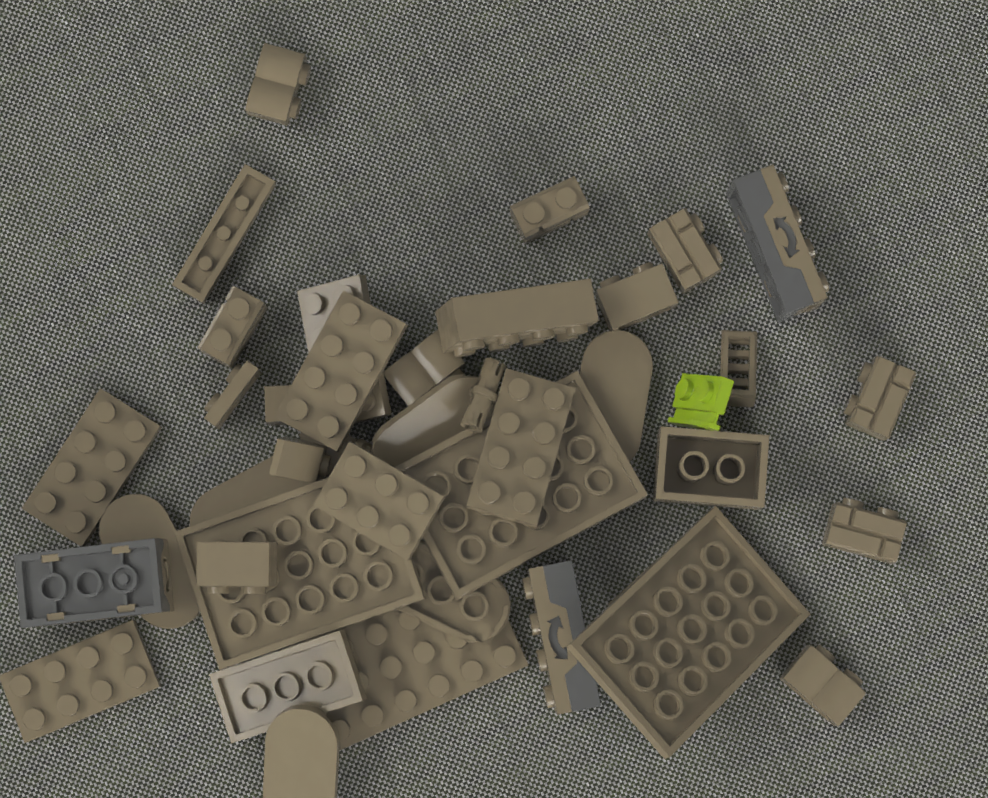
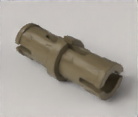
(483, 395)

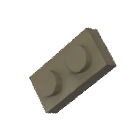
(240, 382)

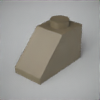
(299, 460)

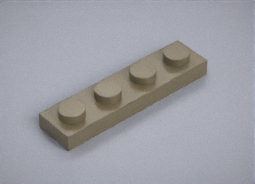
(224, 234)

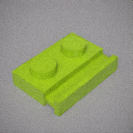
(700, 401)

